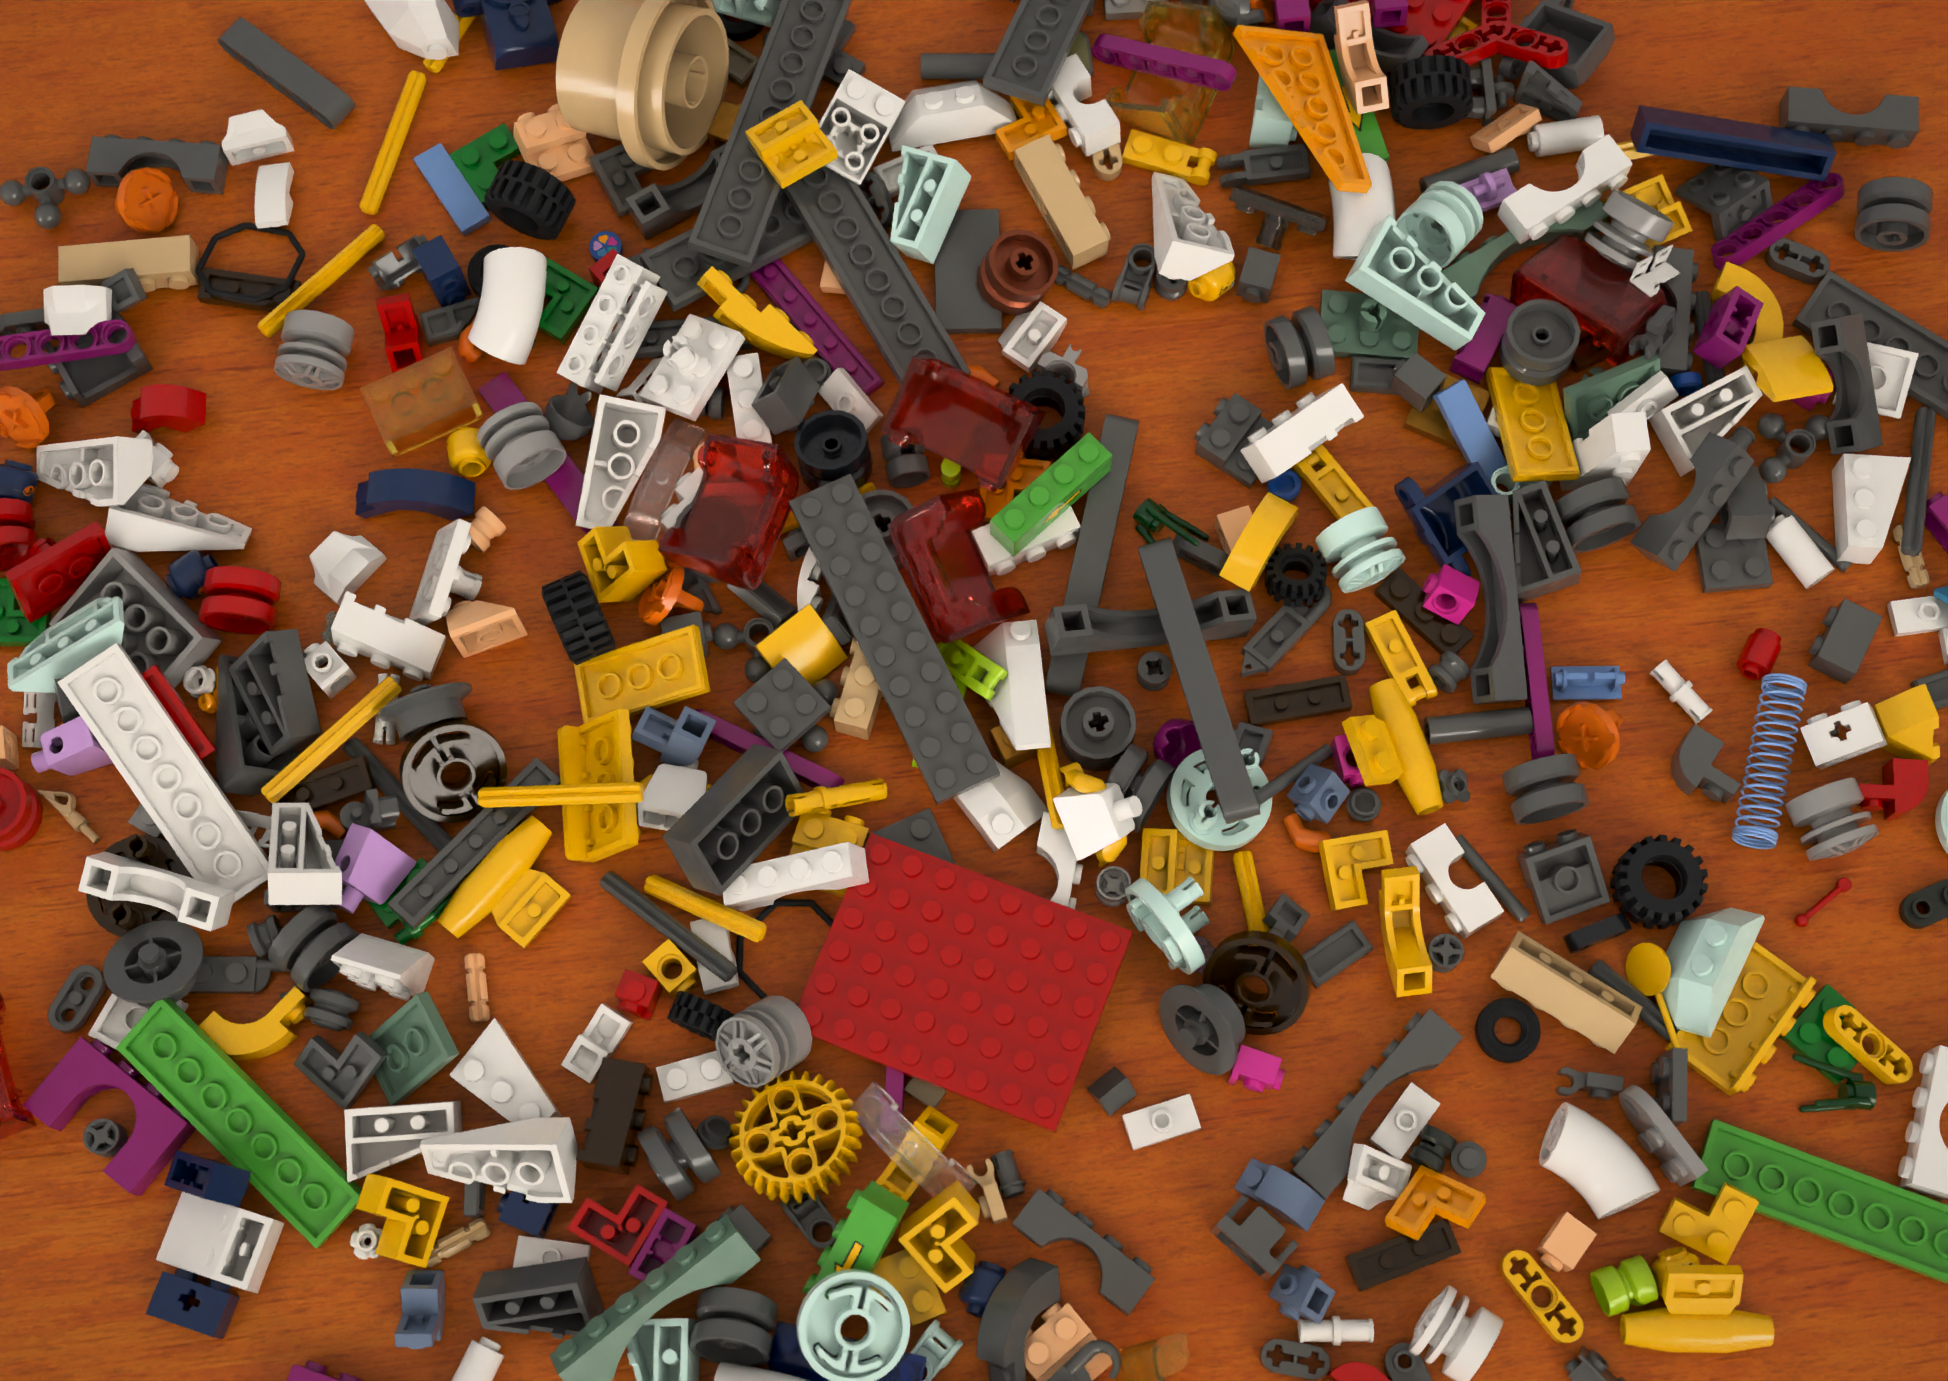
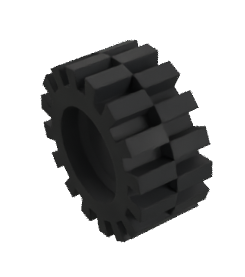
(1296, 590)
(697, 1015)

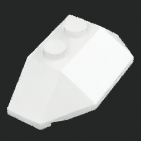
(949, 115)

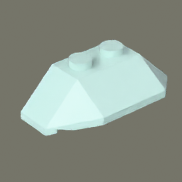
(67, 646)
(1705, 966)

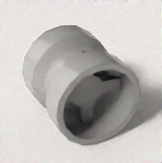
(1113, 880)

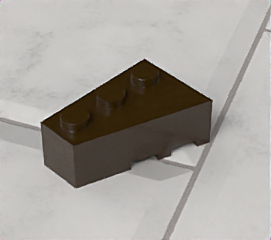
(616, 1116)

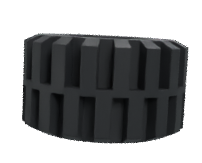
(1430, 92)
(529, 200)
(1061, 397)
(578, 617)
(1680, 865)

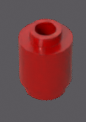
(1759, 654)

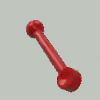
(1842, 885)

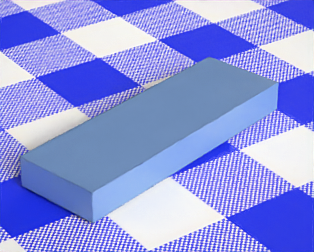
(452, 189)
(1469, 427)

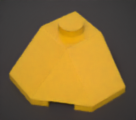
(1909, 724)

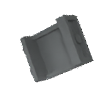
(98, 376)

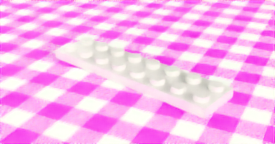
(165, 772)

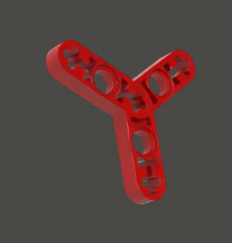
(1502, 37)

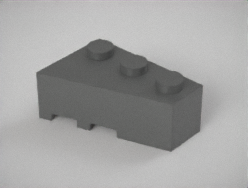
(1541, 544)
(278, 691)
(539, 1297)

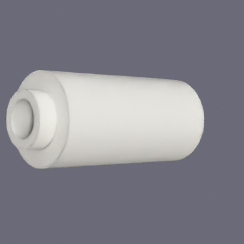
(1565, 135)
(1798, 551)
(479, 1361)

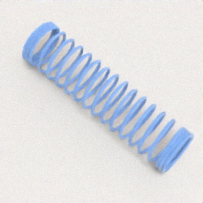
(1769, 836)

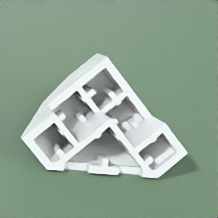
(419, 26)

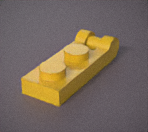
(1168, 157)
(1331, 483)
(1400, 656)

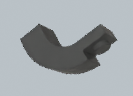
(1009, 1314)

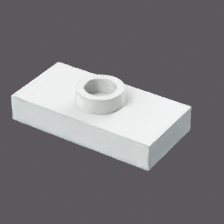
(845, 395)
(1648, 397)
(1917, 615)
(1404, 1121)
(1161, 1122)
(538, 1251)

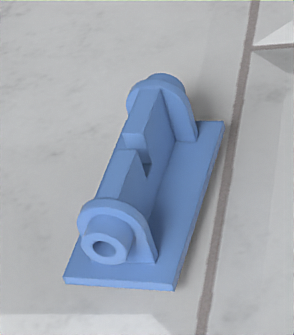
(1587, 682)

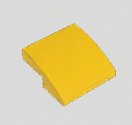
(791, 144)
(1657, 195)
(1787, 368)
(805, 644)
(1171, 858)

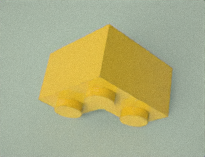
(619, 565)
(410, 1215)
(935, 1236)

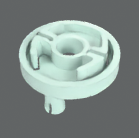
(1204, 823)
(1161, 920)
(822, 1317)

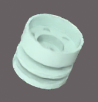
(1442, 221)
(1359, 549)

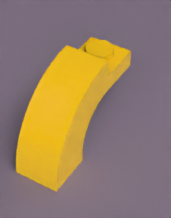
(262, 1036)

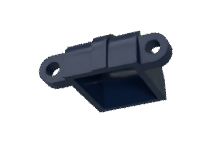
(515, 30)
(1435, 511)

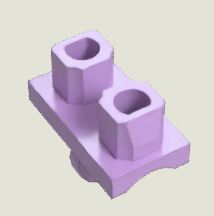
(1491, 188)

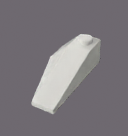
(618, 452)
(97, 469)
(159, 523)
(1021, 695)
(1001, 807)
(520, 1156)

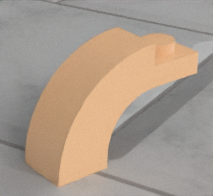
(1357, 58)

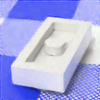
(692, 1077)

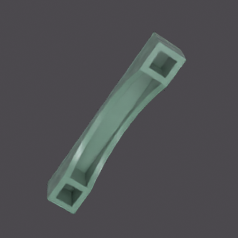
(1472, 268)
(711, 1259)

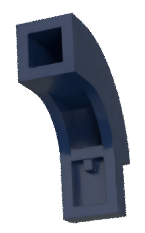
(417, 491)

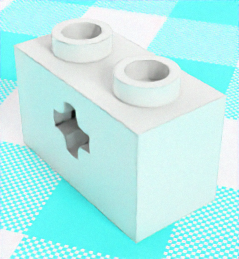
(1831, 750)

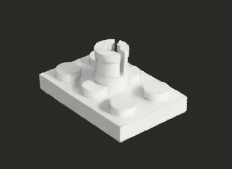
(692, 367)
(444, 574)

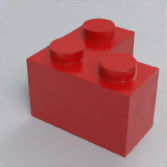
(621, 1234)

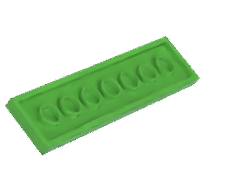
(240, 1120)
(1828, 1199)

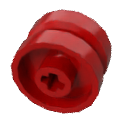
(16, 532)
(240, 600)
(19, 811)

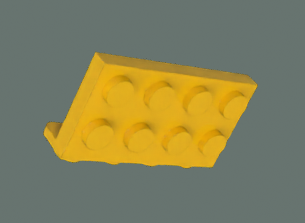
(598, 754)
(1750, 1022)

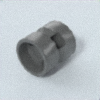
(905, 466)

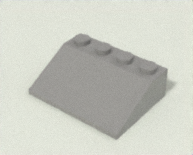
(156, 621)

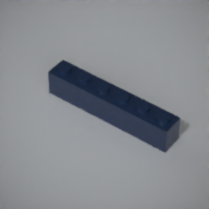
(1732, 143)

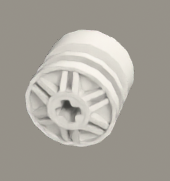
(1454, 1334)

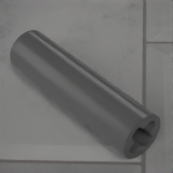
(955, 65)
(1472, 169)
(1478, 725)

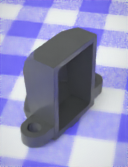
(1586, 36)

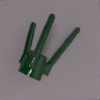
(1155, 517)
(1851, 1095)

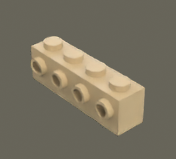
(1061, 201)
(156, 262)
(860, 698)
(1566, 992)

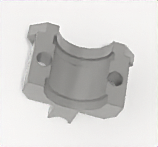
(1066, 367)

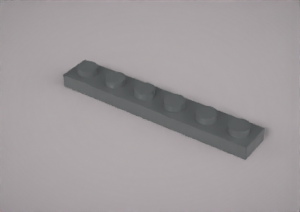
(465, 851)

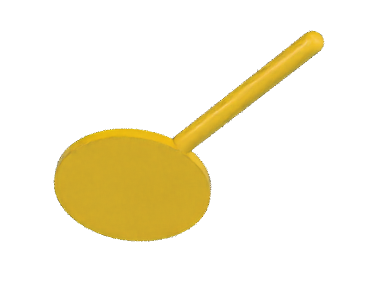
(1650, 973)

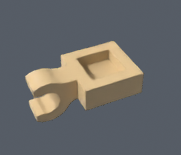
(991, 1202)

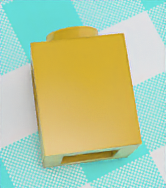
(663, 957)

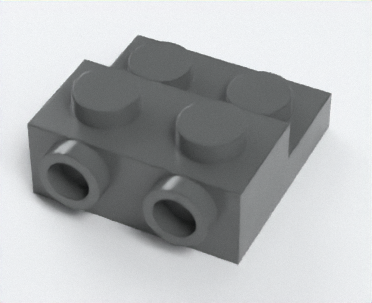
(1228, 434)
(1563, 875)

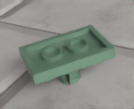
(1366, 327)
(1594, 396)
(415, 1046)

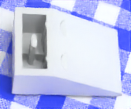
(858, 124)
(384, 964)
(220, 1242)

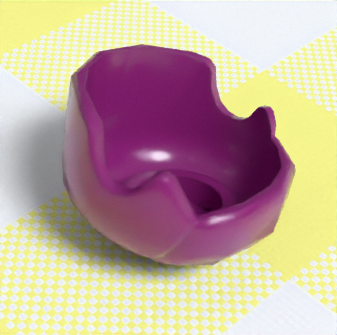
(1175, 741)

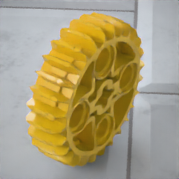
(781, 1140)

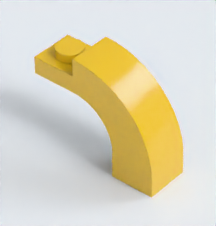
(1770, 319)
(1258, 541)
(1402, 932)
(938, 1131)

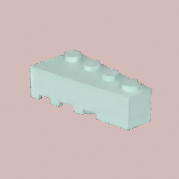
(1413, 286)

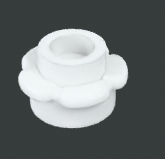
(194, 677)
(358, 1239)

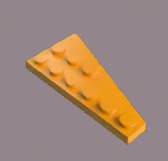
(1308, 90)

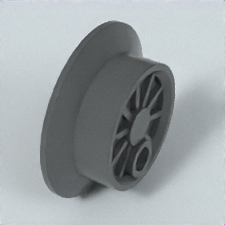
(426, 707)
(154, 963)
(1203, 1026)

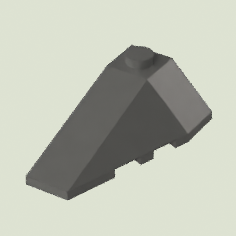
(241, 753)

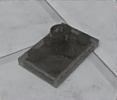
(1277, 216)

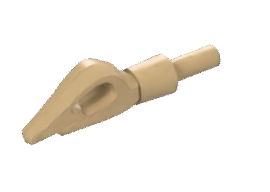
(68, 811)

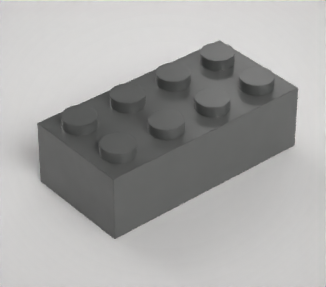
(734, 819)

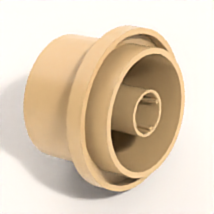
(644, 75)

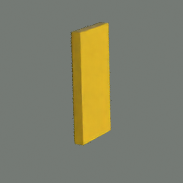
(1532, 429)
(644, 674)

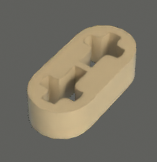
(1115, 158)

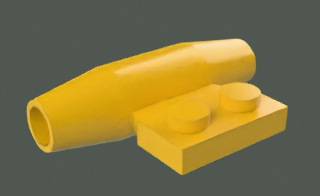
(1394, 748)
(508, 888)
(1698, 1314)

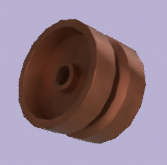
(1017, 272)

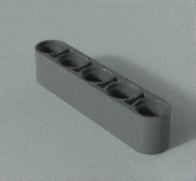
(286, 73)

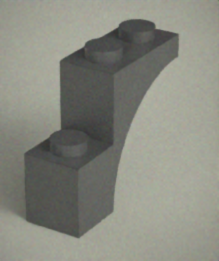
(1389, 47)

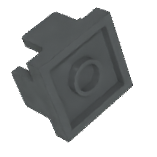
(1254, 1239)

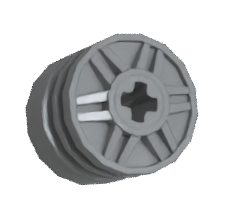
(1629, 230)
(314, 350)
(521, 445)
(1832, 819)
(763, 1041)

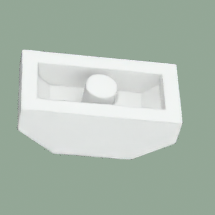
(255, 137)
(76, 308)
(1032, 336)
(344, 564)
(1374, 1177)

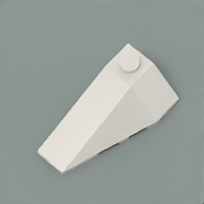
(1183, 234)

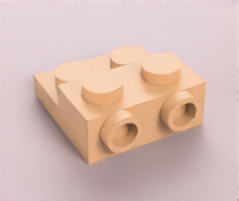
(553, 144)
(1057, 1342)

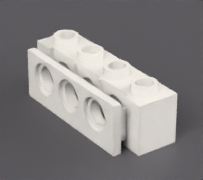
(596, 332)

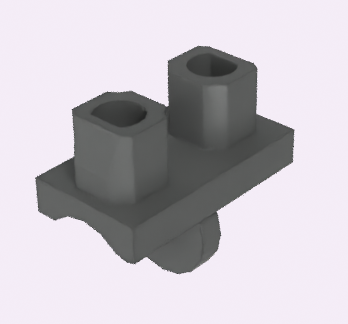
(1488, 92)
(373, 812)

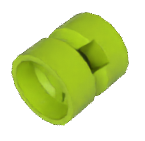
(1626, 1285)

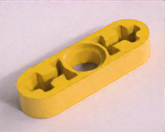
(1852, 1043)
(1552, 1324)

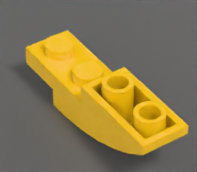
(764, 329)

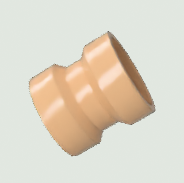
(485, 527)

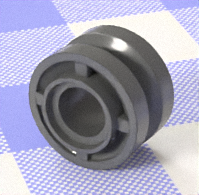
(331, 1009)

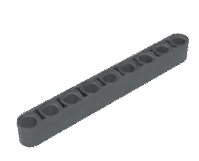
(1095, 545)
(1198, 681)

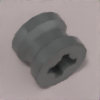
(1168, 288)
(1448, 672)
(1150, 677)
(263, 934)
(1446, 946)
(98, 1133)

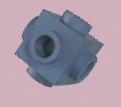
(1318, 794)
(1294, 1290)

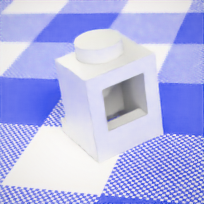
(162, 467)
(332, 677)

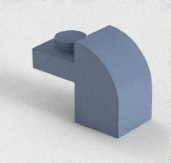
(677, 740)
(1280, 1193)
(422, 1309)

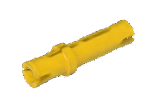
(824, 799)

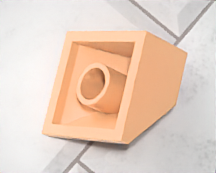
(482, 626)

